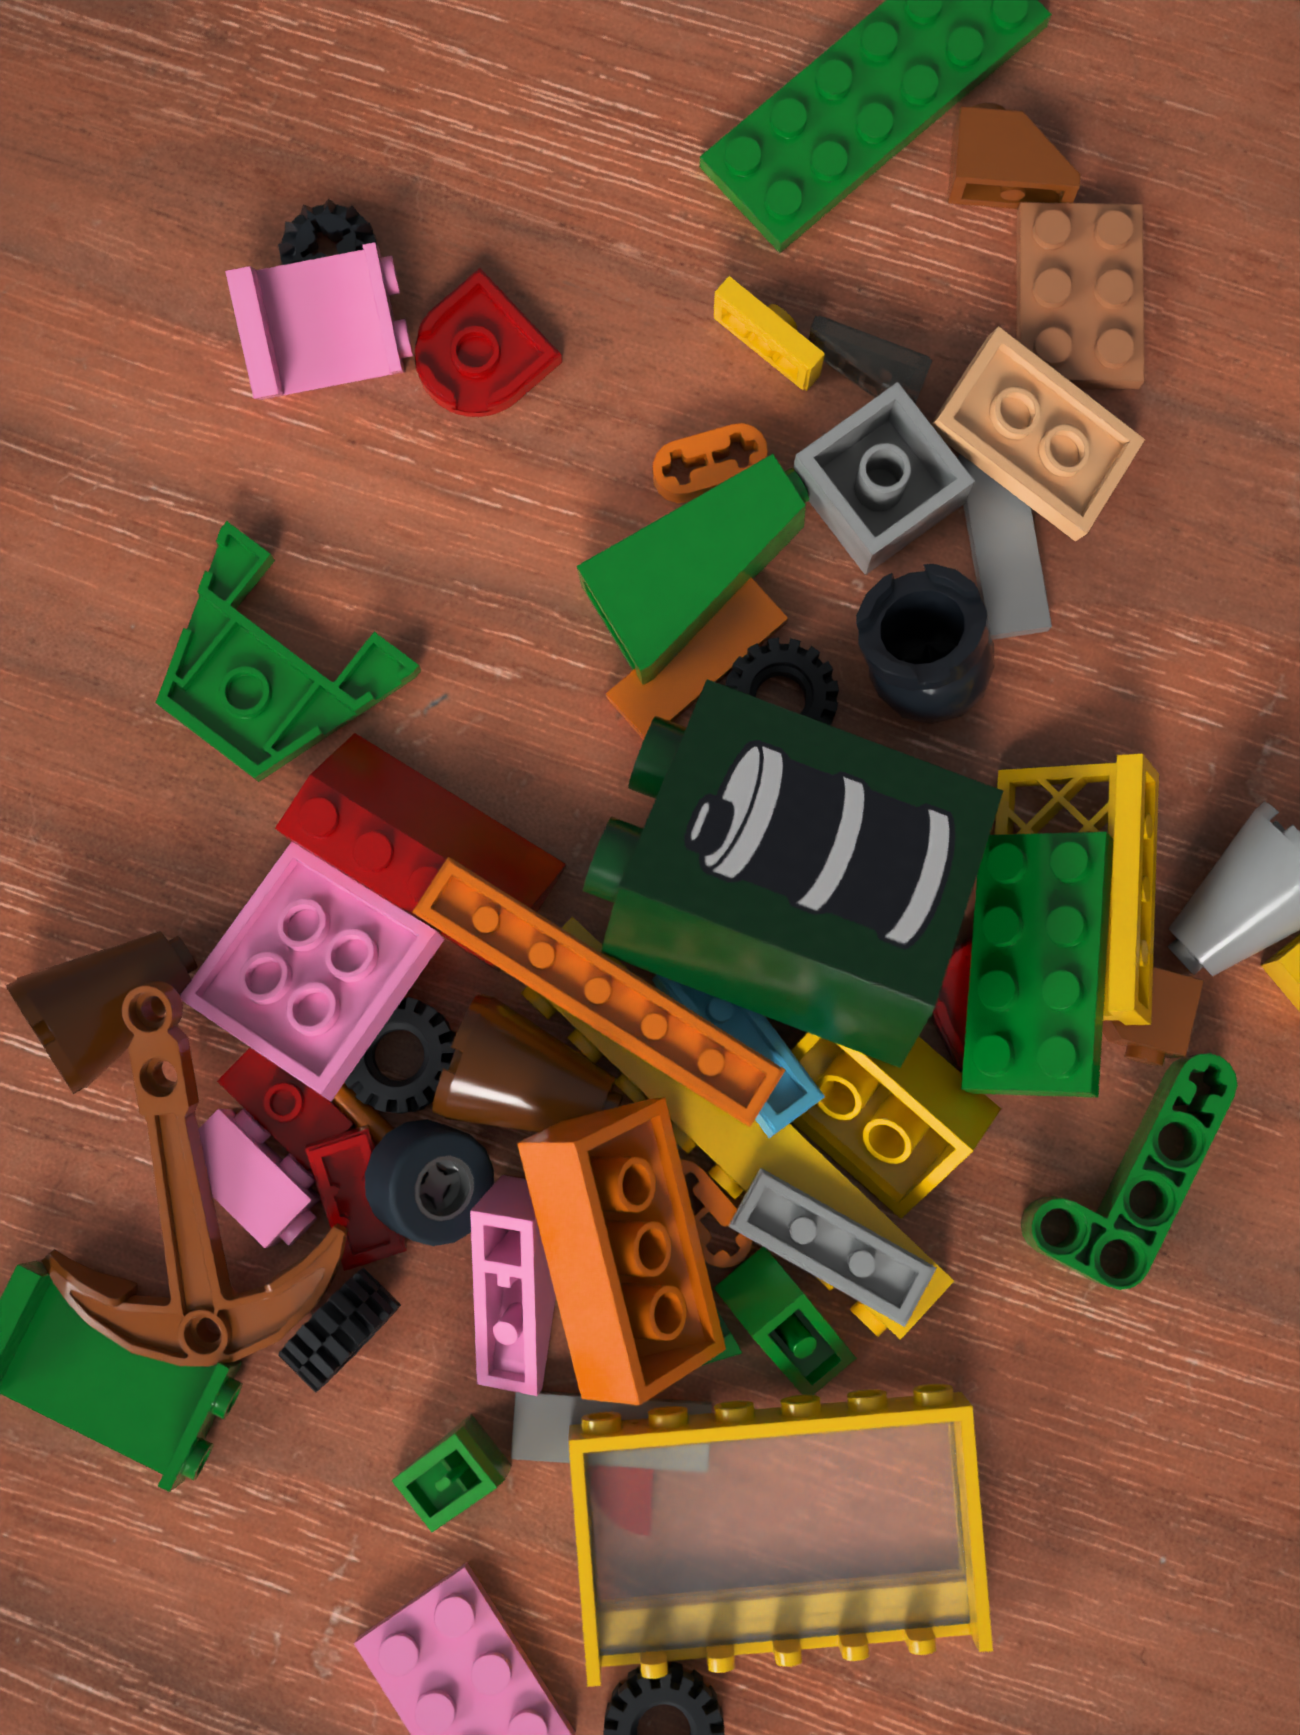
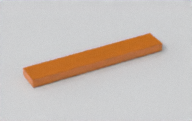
(599, 992)

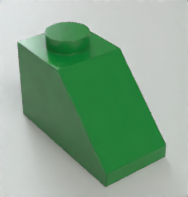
(784, 1322)

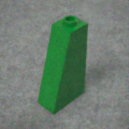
(688, 564)

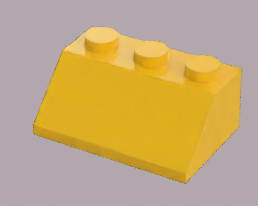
(890, 1123)

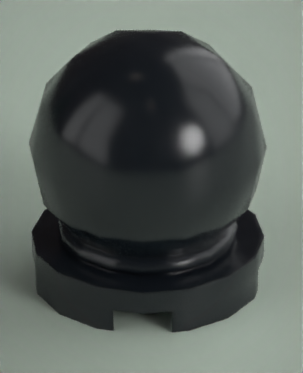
(927, 643)

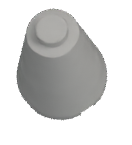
(1244, 899)

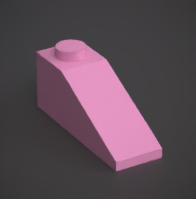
(510, 1289)

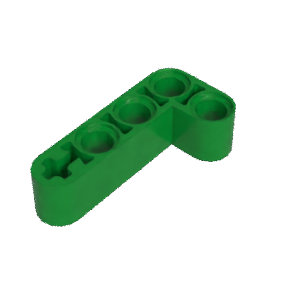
(1142, 1162)

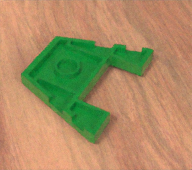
(250, 690)

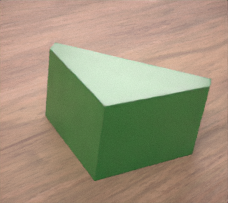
(453, 1474)

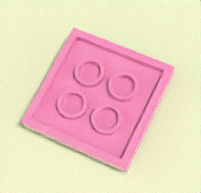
(312, 970)

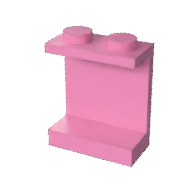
(319, 322)

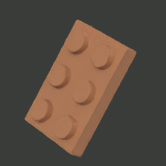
(1082, 290)

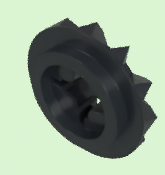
(331, 219)

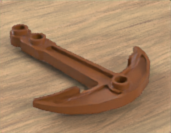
(193, 1248)

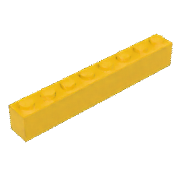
(745, 1149)

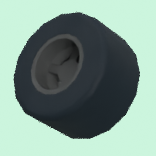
(433, 1206)

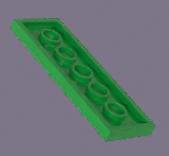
(862, 106)

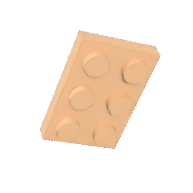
(1037, 434)

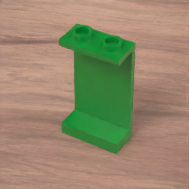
(102, 1390)

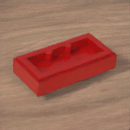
(283, 1104)
(340, 1177)

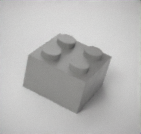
(882, 478)

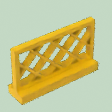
(1133, 826)

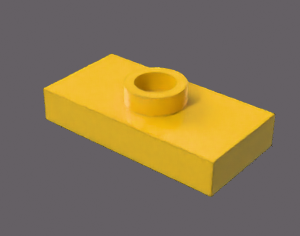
(768, 333)

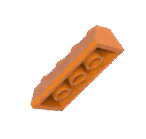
(622, 1250)

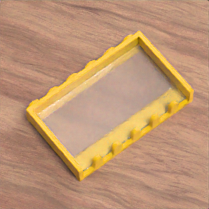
(778, 1530)

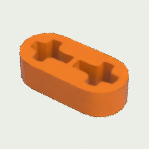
(702, 449)
(722, 1210)

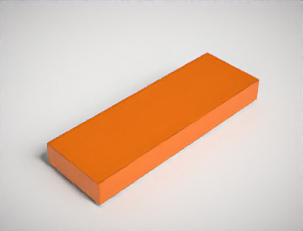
(739, 624)

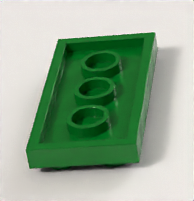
(1038, 965)

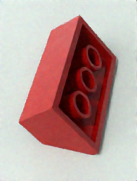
(400, 827)

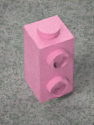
(253, 1182)

